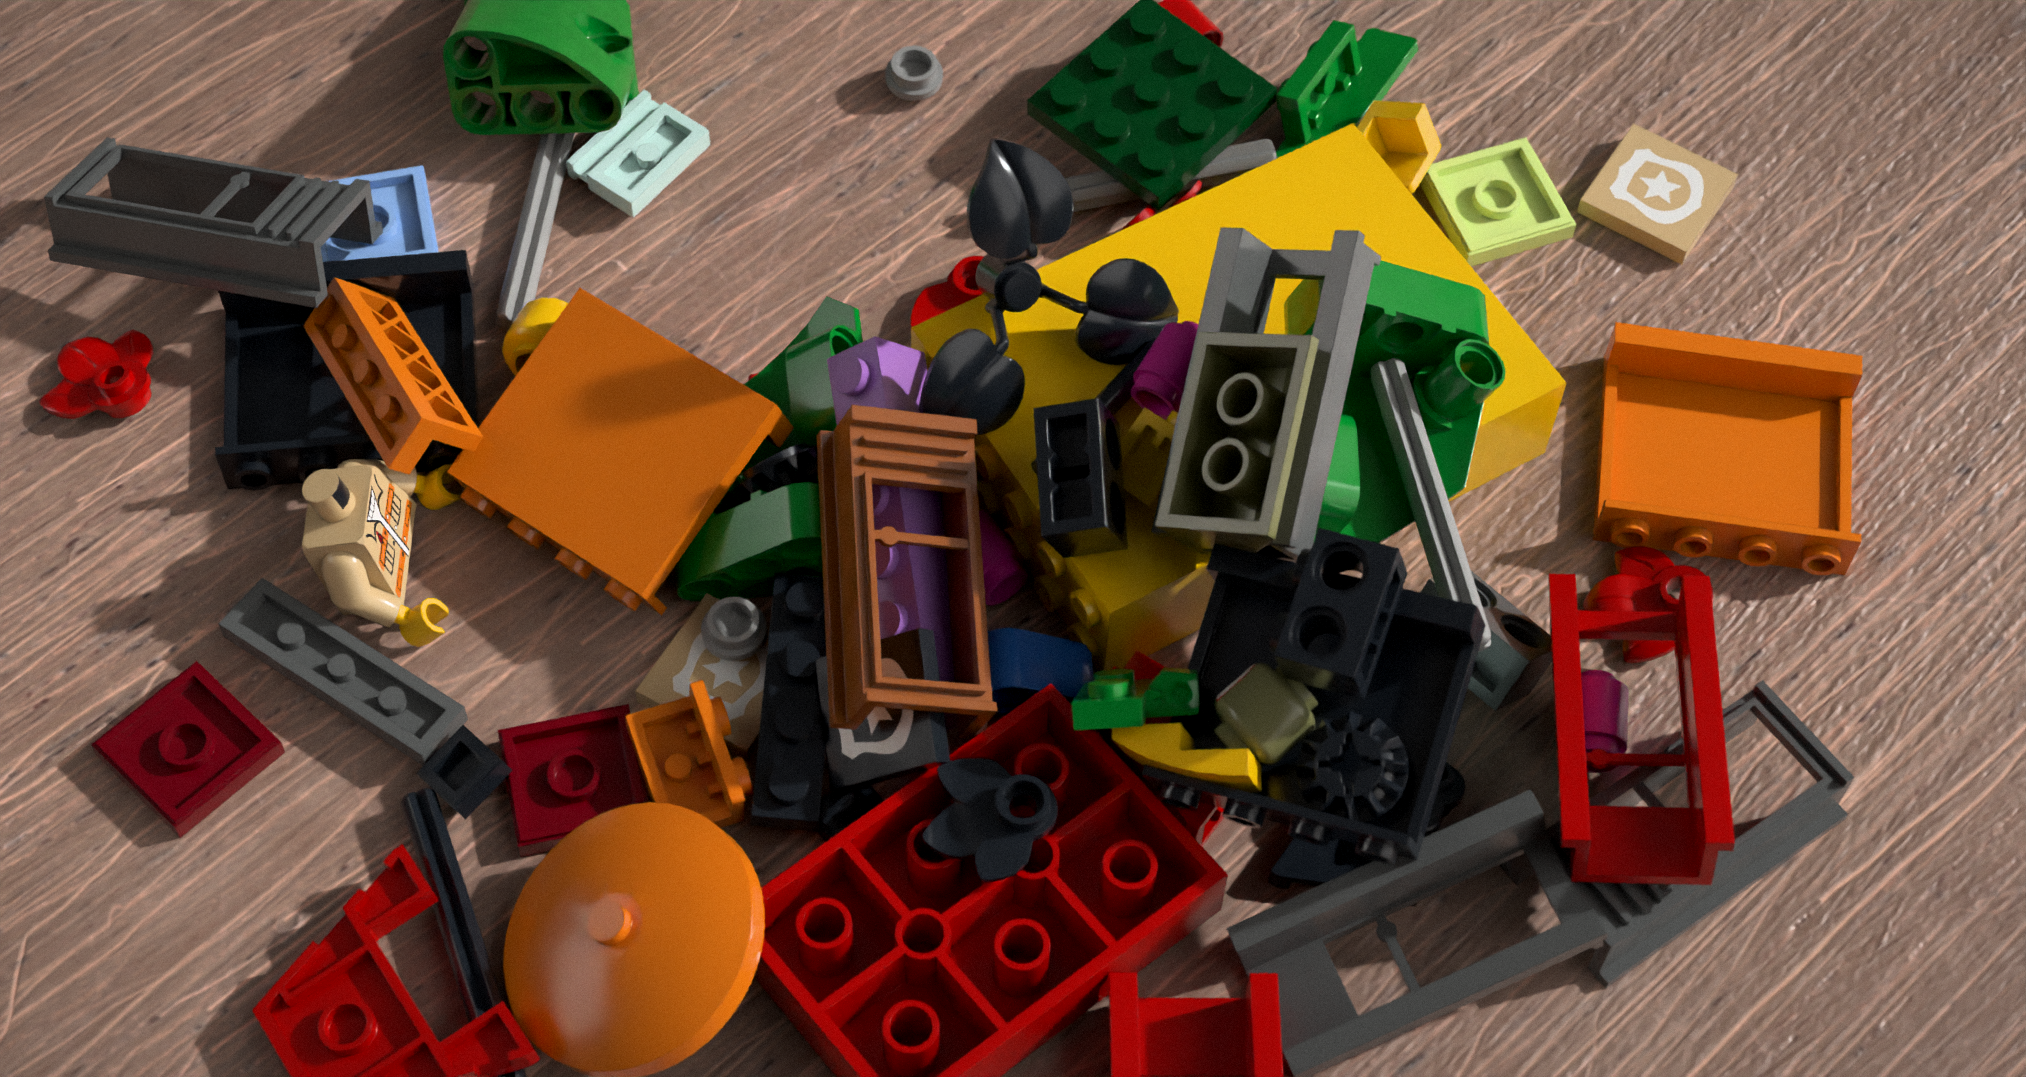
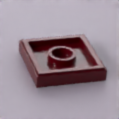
(188, 749)
(568, 774)

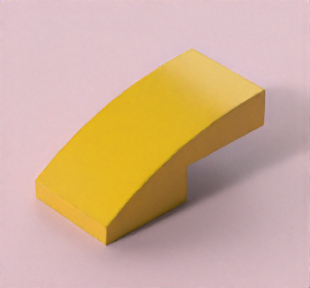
(1173, 750)

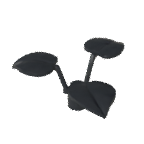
(1009, 211)

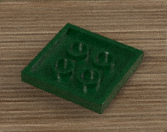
(1151, 102)

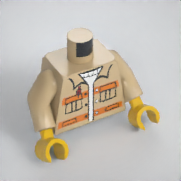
(362, 540)

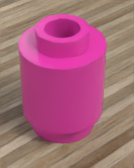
(1164, 369)
(1001, 562)
(1604, 714)

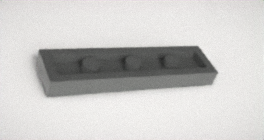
(343, 671)

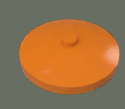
(634, 941)

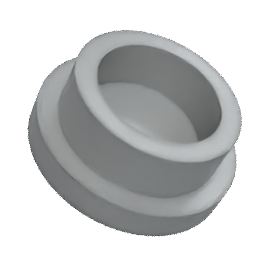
(914, 73)
(734, 629)

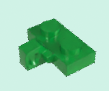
(1123, 702)

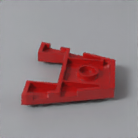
(351, 1015)

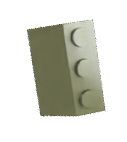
(1236, 438)

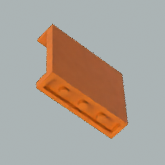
(614, 448)
(1727, 449)

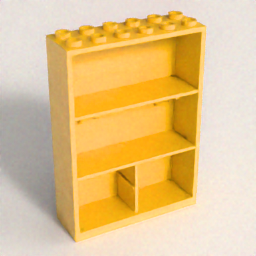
(1296, 202)

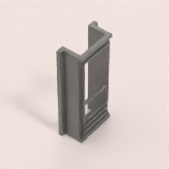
(206, 222)
(1239, 303)
(1644, 917)
(1291, 937)

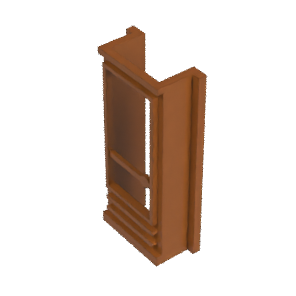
(911, 453)

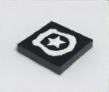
(889, 739)

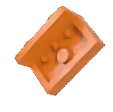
(687, 757)

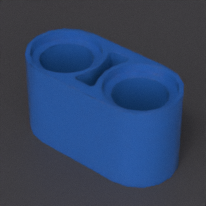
(1030, 661)

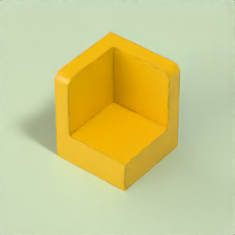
(1403, 138)

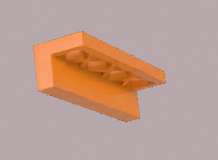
(388, 375)

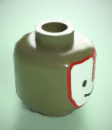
(1265, 713)

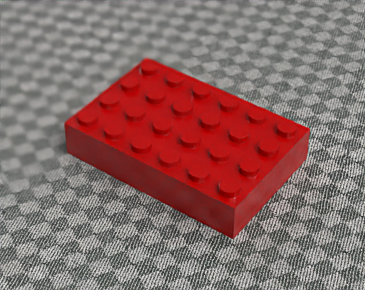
(931, 973)

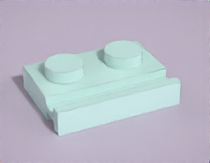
(639, 154)

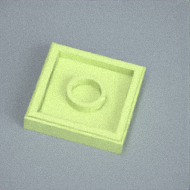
(1497, 202)

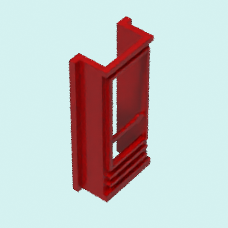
(1641, 841)
(1195, 1033)

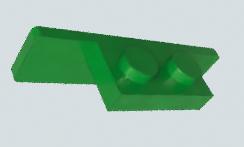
(1339, 81)

